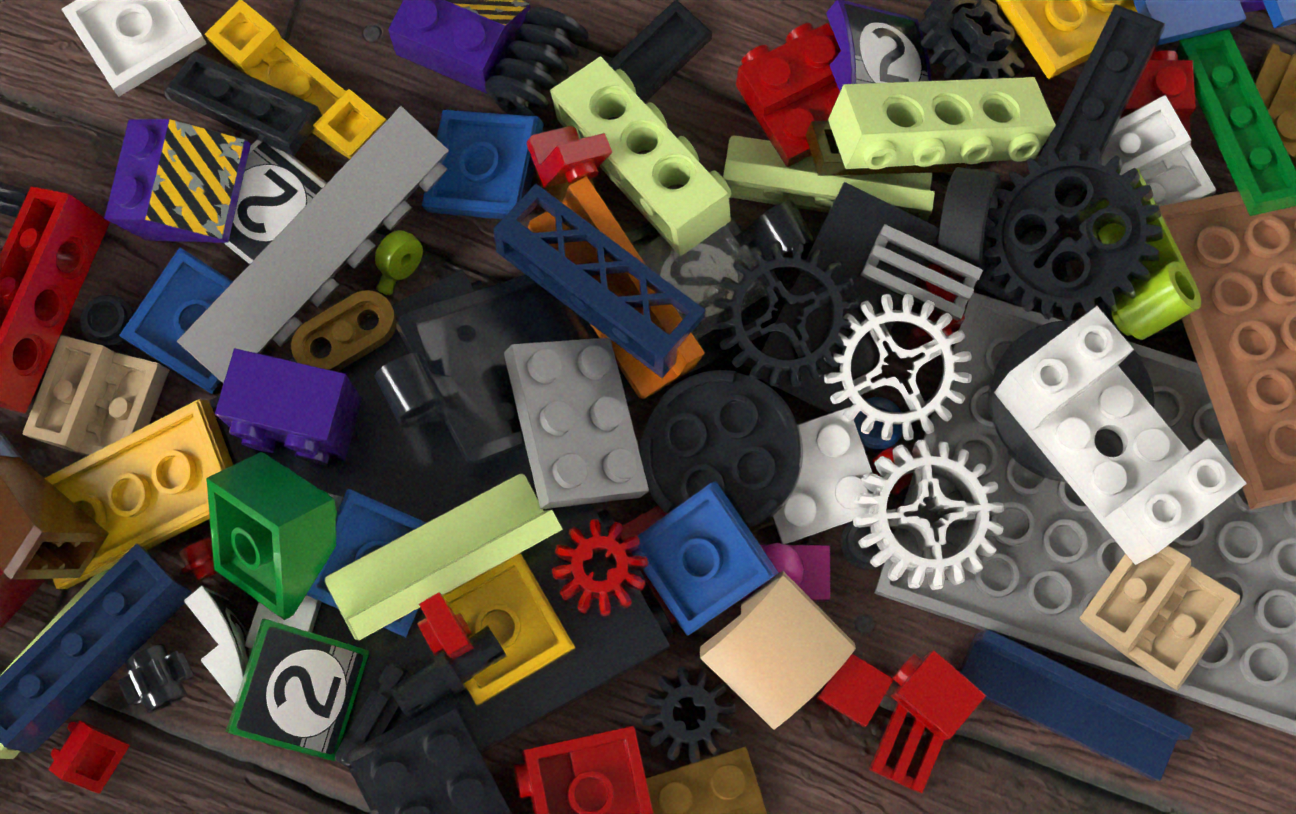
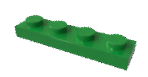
(1240, 123)

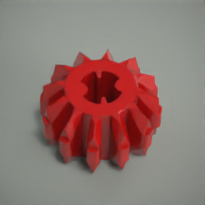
(616, 577)

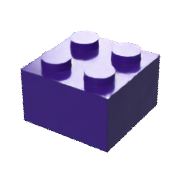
(289, 406)

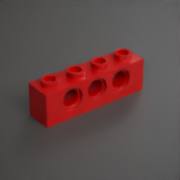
(39, 284)

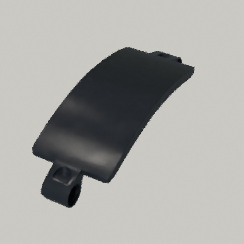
(460, 345)

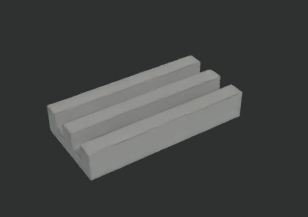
(962, 290)

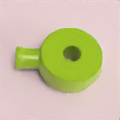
(397, 259)

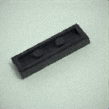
(244, 103)

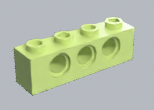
(940, 122)
(679, 215)

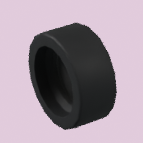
(965, 214)

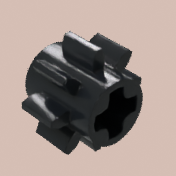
(155, 678)

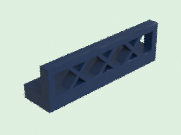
(584, 294)

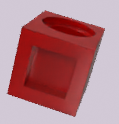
(936, 694)

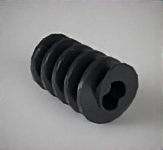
(533, 59)

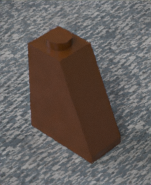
(41, 528)

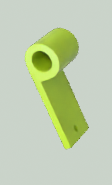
(1167, 294)

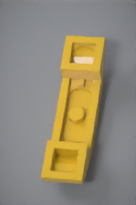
(262, 54)

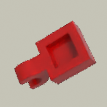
(444, 628)

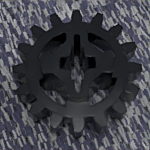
(972, 39)

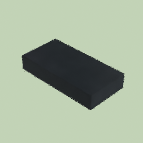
(662, 49)

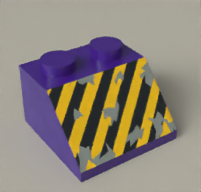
(457, 35)
(177, 182)

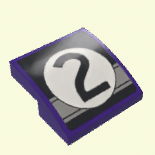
(876, 46)

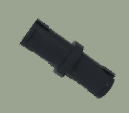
(447, 674)

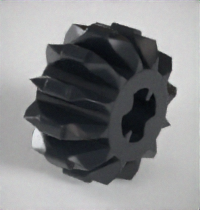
(700, 699)

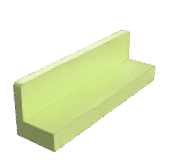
(760, 175)
(440, 556)

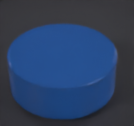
(873, 441)

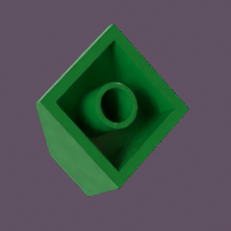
(270, 531)

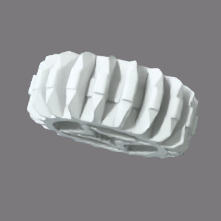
(938, 346)
(927, 488)

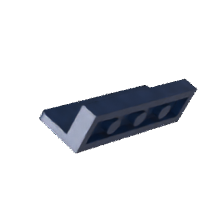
(85, 648)
(1072, 705)

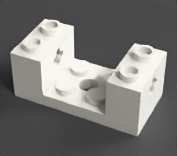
(1156, 482)

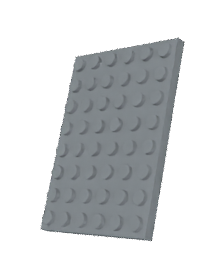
(1060, 554)

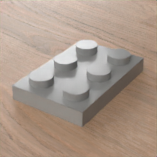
(575, 422)

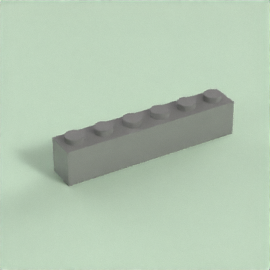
(318, 244)

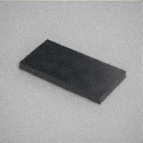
(849, 238)

